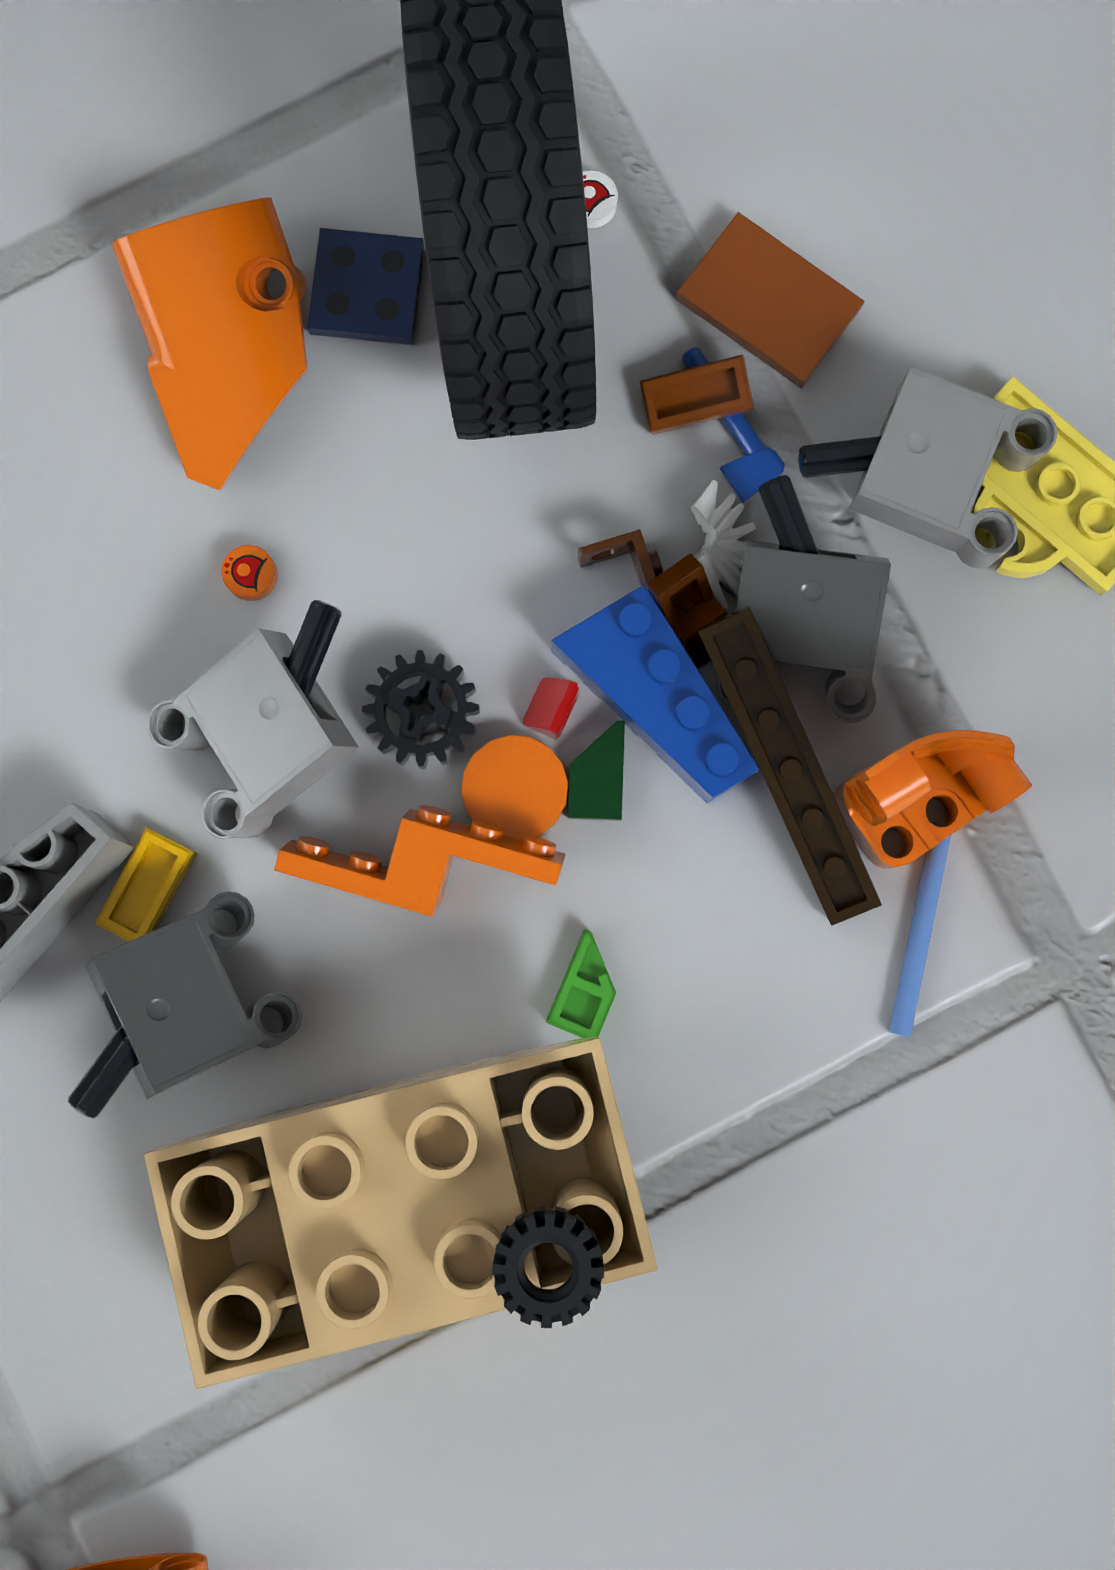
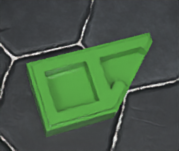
(584, 992)

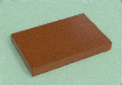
(769, 299)

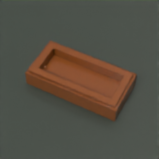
(697, 395)

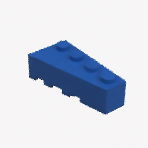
(651, 683)

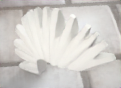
(722, 551)

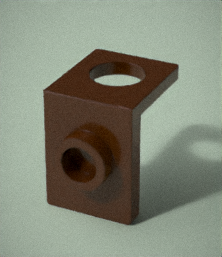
(646, 563)

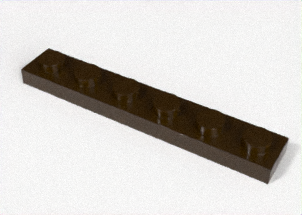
(789, 765)

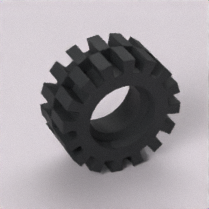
(556, 1303)

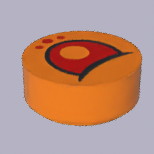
(249, 572)

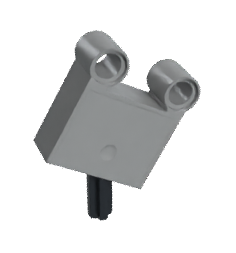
(933, 463)
(263, 723)

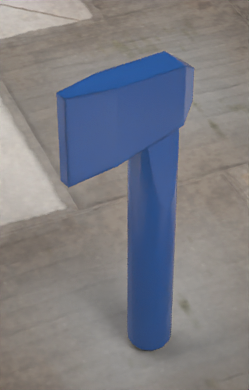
(760, 462)

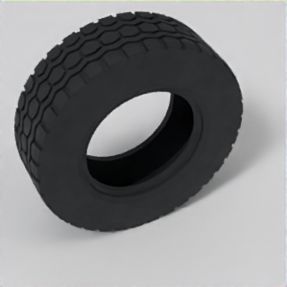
(502, 212)

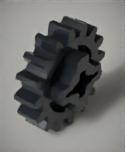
(399, 700)

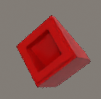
(551, 706)

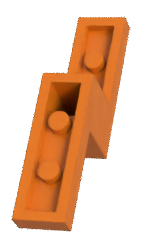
(420, 860)

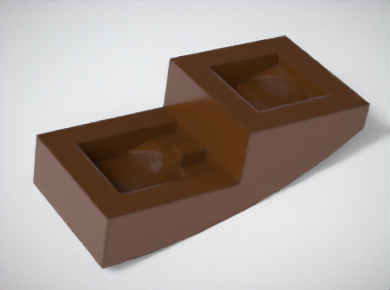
(687, 604)

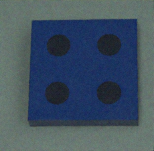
(366, 286)

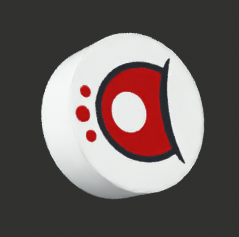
(600, 198)

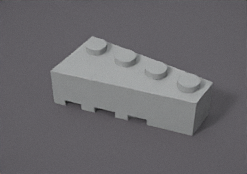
(49, 882)

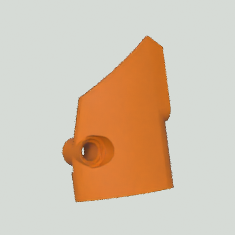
(213, 330)
(958, 767)

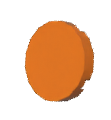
(515, 786)

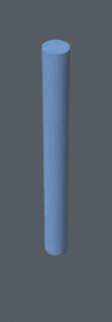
(919, 938)

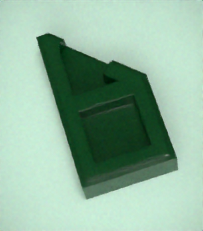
(598, 778)

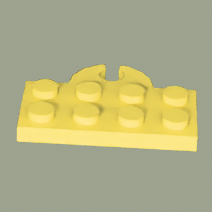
(1058, 505)

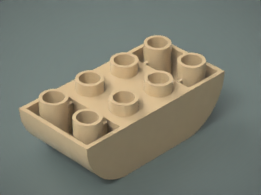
(389, 1207)

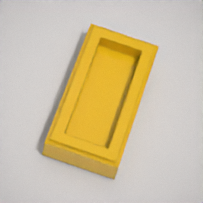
(145, 886)

